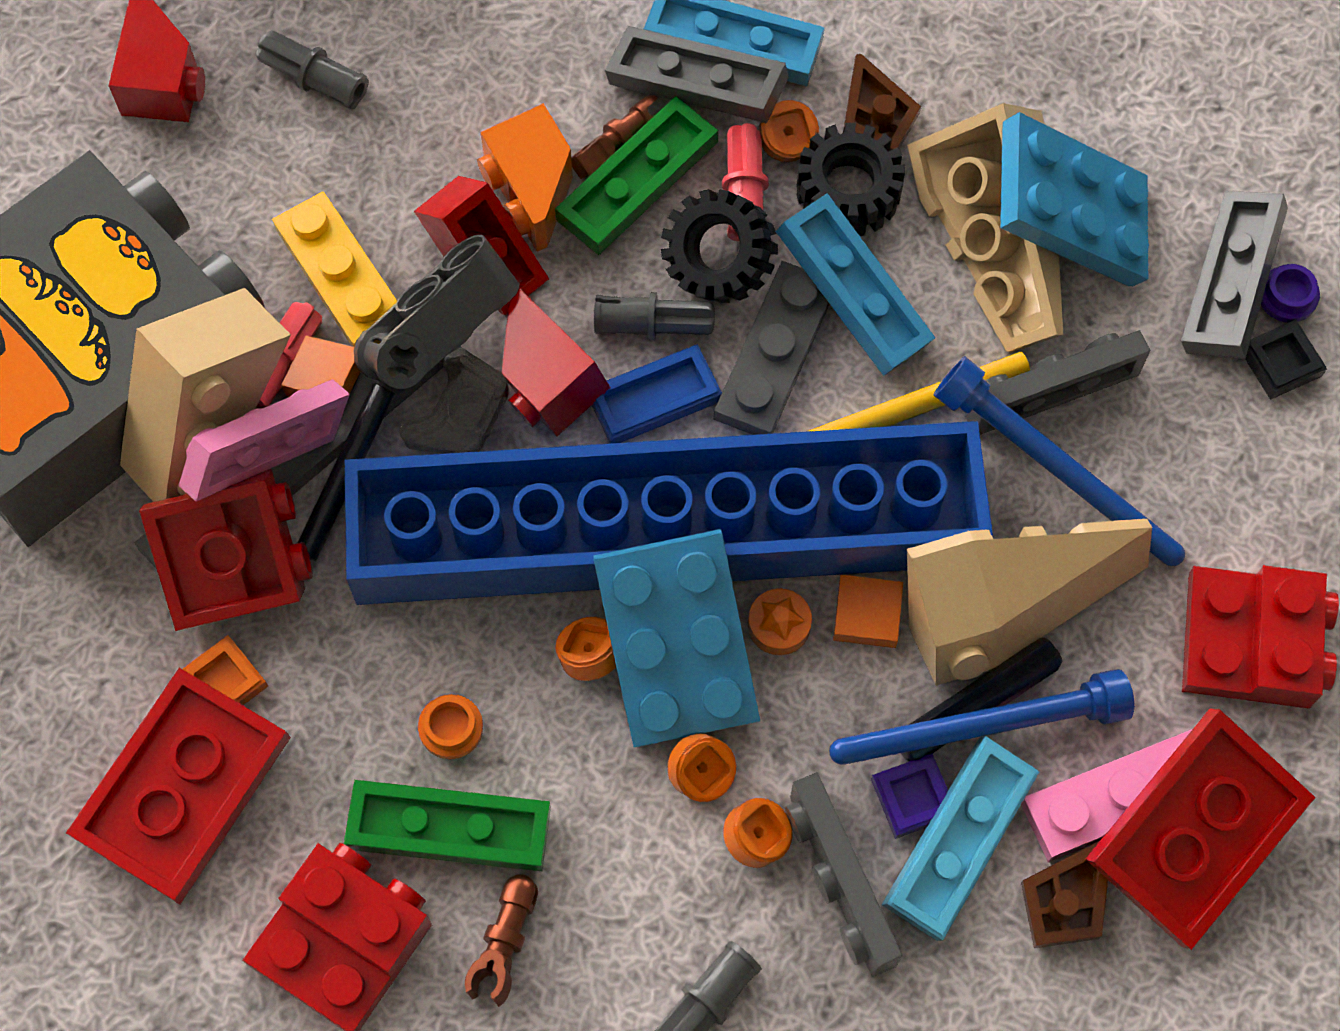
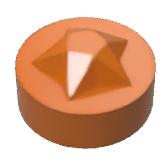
(788, 130)
(779, 621)
(586, 649)
(701, 767)
(757, 832)

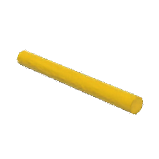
(919, 401)

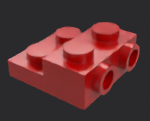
(227, 551)
(1259, 635)
(339, 936)

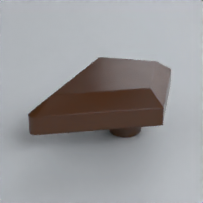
(879, 103)
(1066, 901)

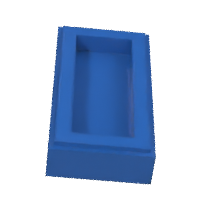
(656, 395)

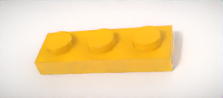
(335, 265)

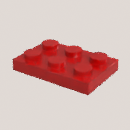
(179, 785)
(1200, 828)

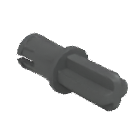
(312, 69)
(652, 316)
(712, 992)

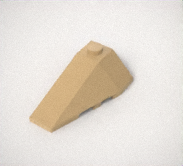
(961, 183)
(990, 597)

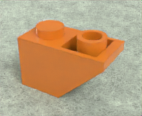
(532, 169)

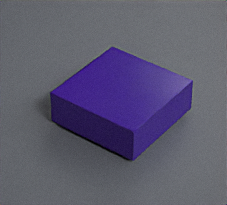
(910, 794)

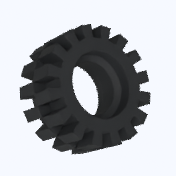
(856, 151)
(685, 241)

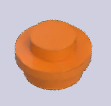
(450, 726)

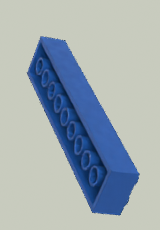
(543, 513)

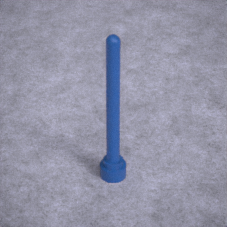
(969, 391)
(1105, 698)

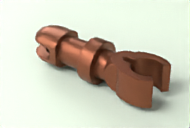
(614, 135)
(504, 938)

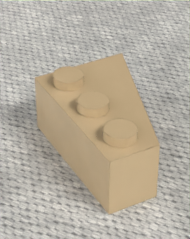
(192, 377)

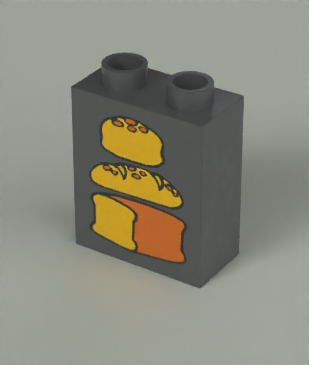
(76, 282)

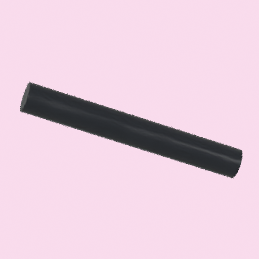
(355, 447)

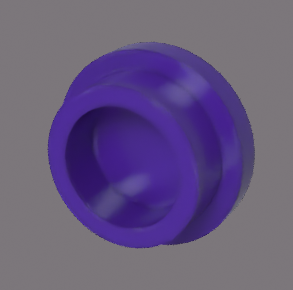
(1290, 293)

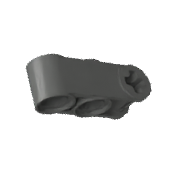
(436, 314)

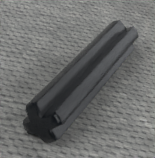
(997, 686)

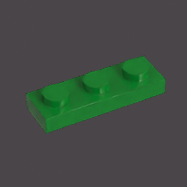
(636, 175)
(448, 825)

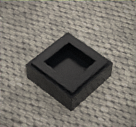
(1284, 359)

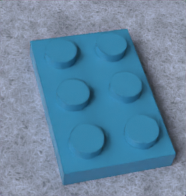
(1074, 200)
(676, 638)

